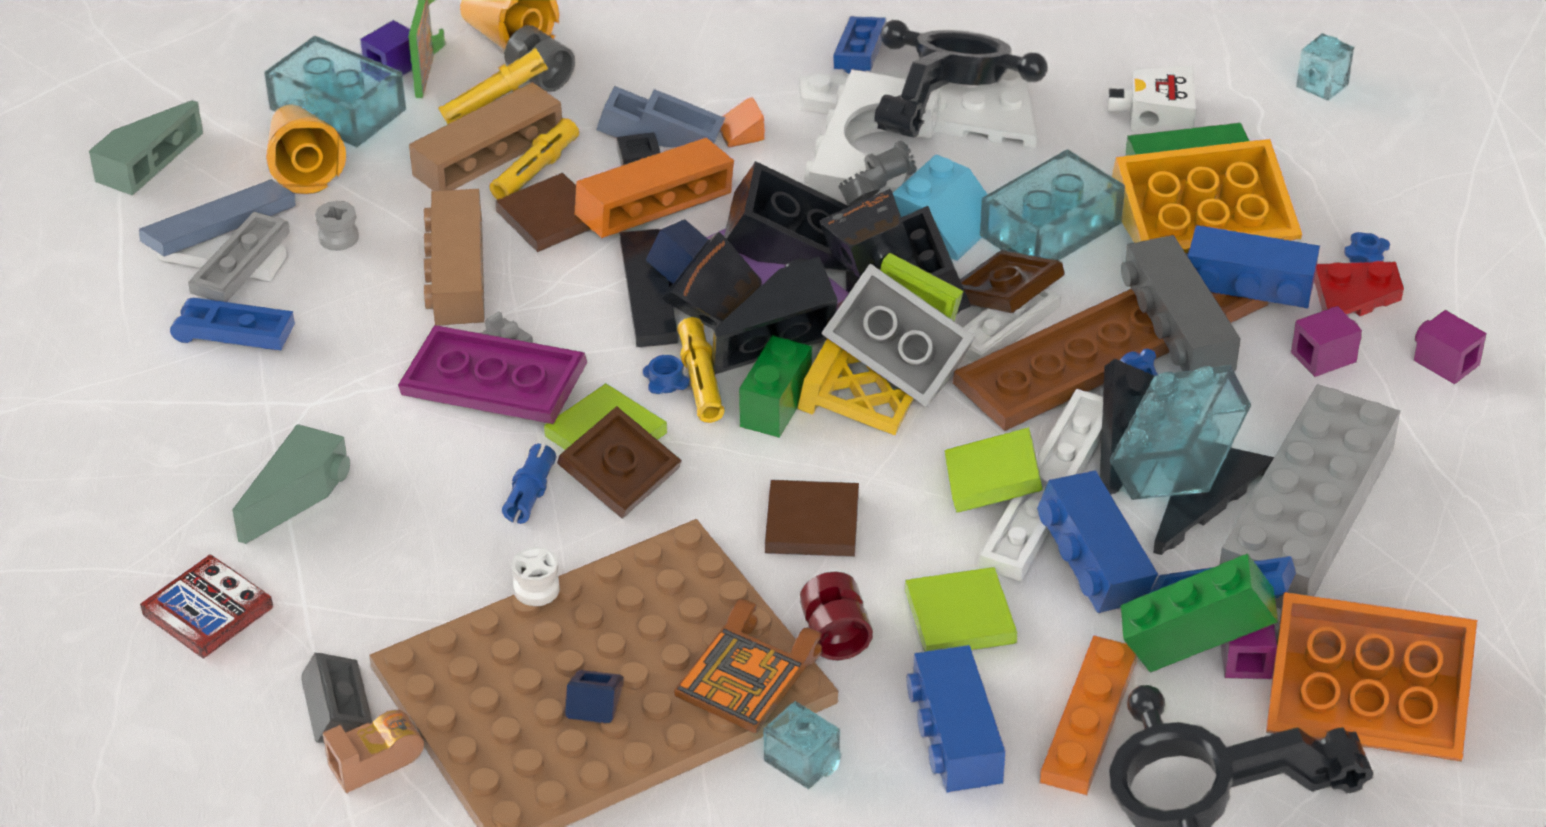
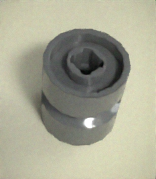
(556, 56)

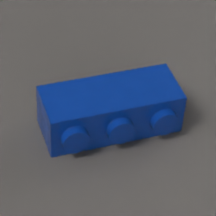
(1255, 265)
(1096, 540)
(956, 719)

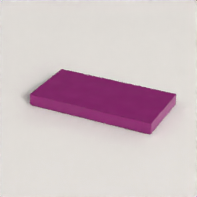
(493, 374)

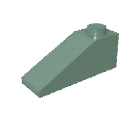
(143, 148)
(293, 480)

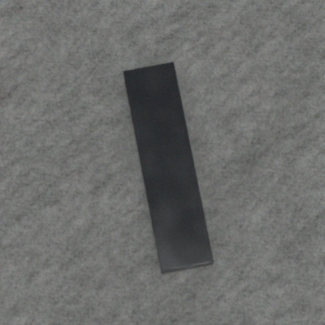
(651, 315)

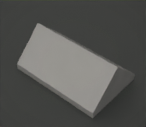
(899, 335)

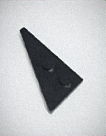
(1121, 397)
(1189, 509)

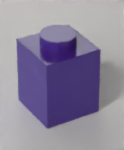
(389, 46)

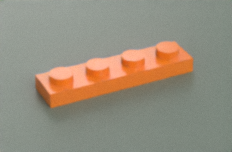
(1089, 716)

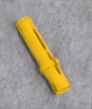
(494, 87)
(558, 136)
(697, 358)

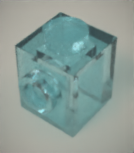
(1325, 66)
(802, 745)

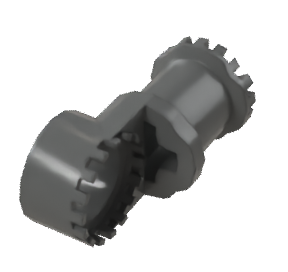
(877, 173)

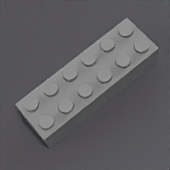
(1315, 486)

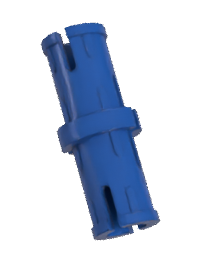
(529, 483)

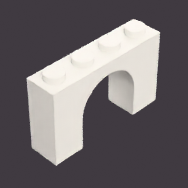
(854, 118)

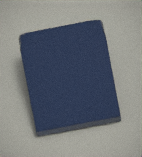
(593, 696)

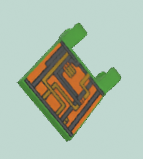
(423, 45)

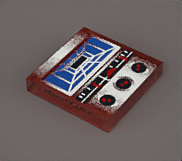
(206, 606)

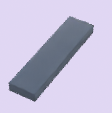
(215, 217)

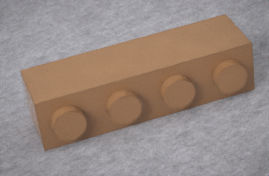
(484, 138)
(456, 257)

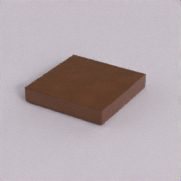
(543, 212)
(1010, 280)
(619, 462)
(812, 518)

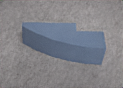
(669, 117)

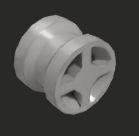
(337, 225)

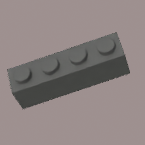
(1179, 305)

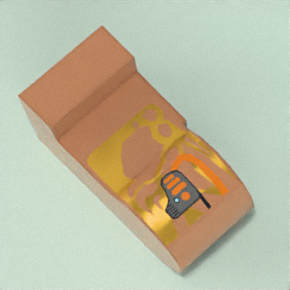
(372, 749)

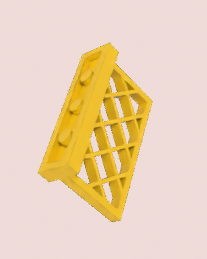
(826, 377)

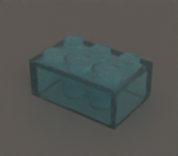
(338, 87)
(1052, 208)
(1181, 433)

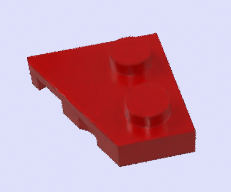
(1358, 286)

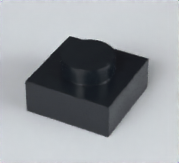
(636, 147)

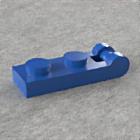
(232, 324)

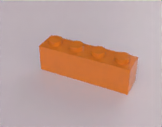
(653, 187)

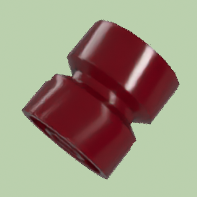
(836, 610)

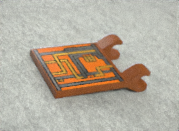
(745, 676)

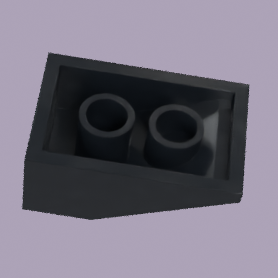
(779, 219)
(789, 305)

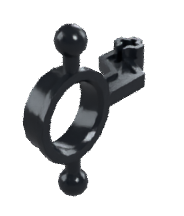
(946, 59)
(1332, 762)

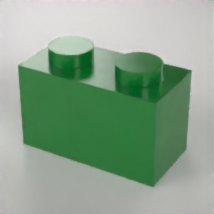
(774, 386)

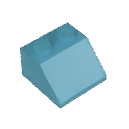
(952, 198)

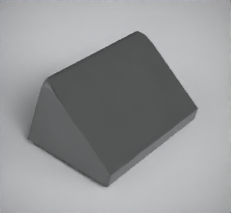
(334, 694)

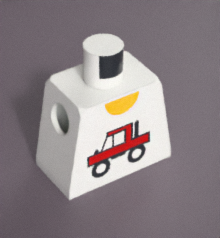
(1157, 99)

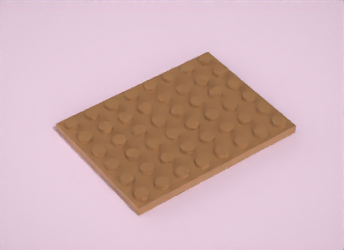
(496, 683)

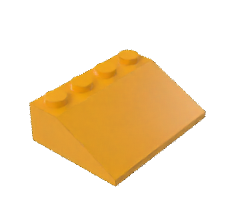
(1206, 186)

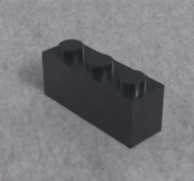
(930, 250)

